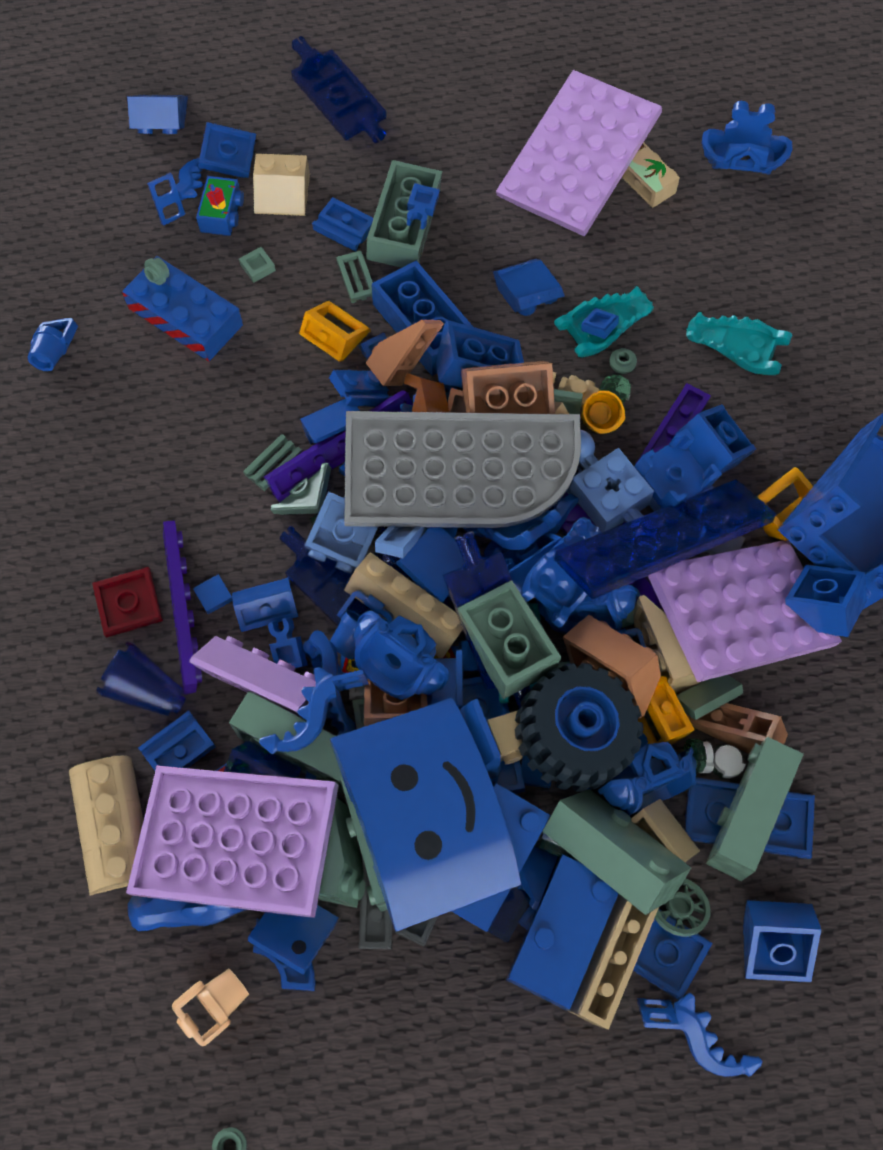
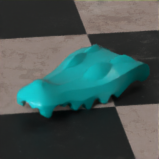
(628, 307)
(742, 341)

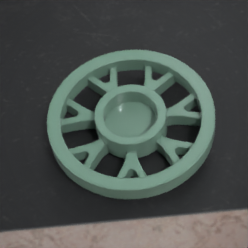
(681, 909)

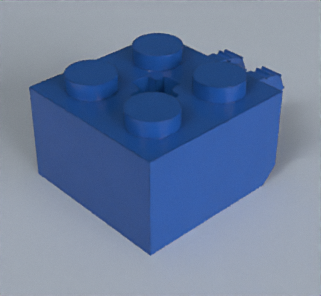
(717, 439)

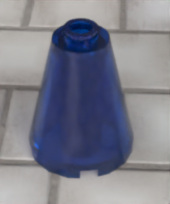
(141, 683)

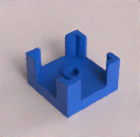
(675, 472)

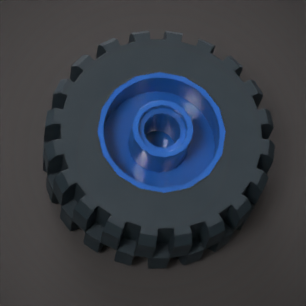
(578, 727)

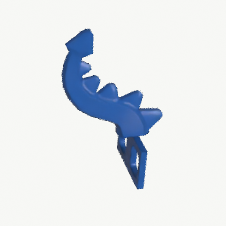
(184, 189)
(315, 711)
(698, 1039)

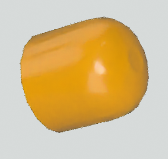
(603, 408)

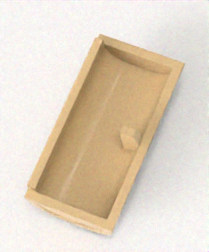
(107, 820)

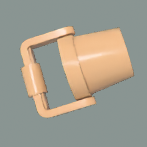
(218, 997)

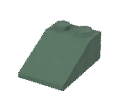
(508, 639)
(343, 869)

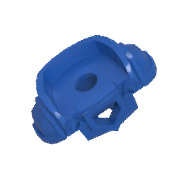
(747, 136)
(608, 608)
(395, 658)
(647, 778)

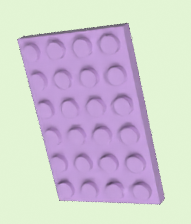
(579, 152)
(734, 609)
(234, 840)

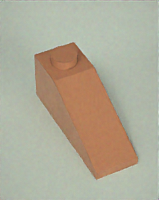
(402, 351)
(741, 726)

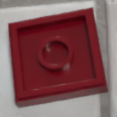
(127, 602)

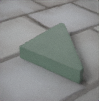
(307, 495)

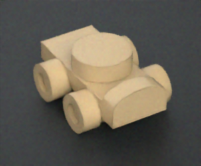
(577, 385)

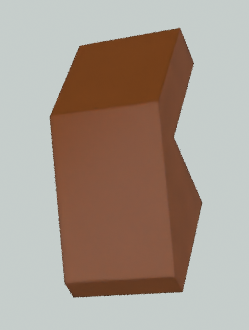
(429, 394)

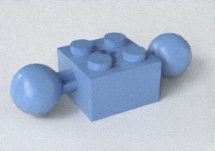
(610, 487)

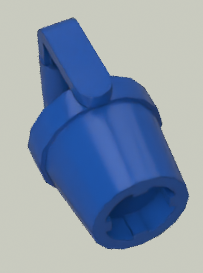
(50, 343)
(343, 635)

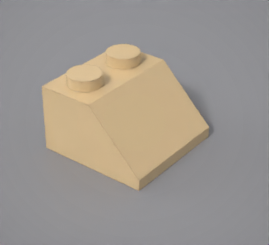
(280, 184)
(664, 828)

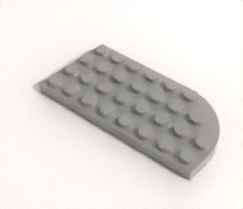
(456, 467)

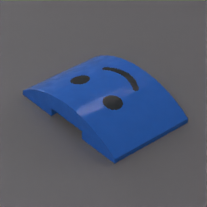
(427, 812)

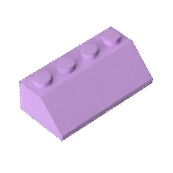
(254, 672)

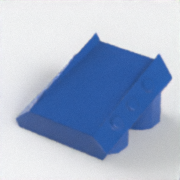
(528, 286)

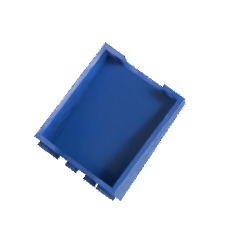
(843, 513)

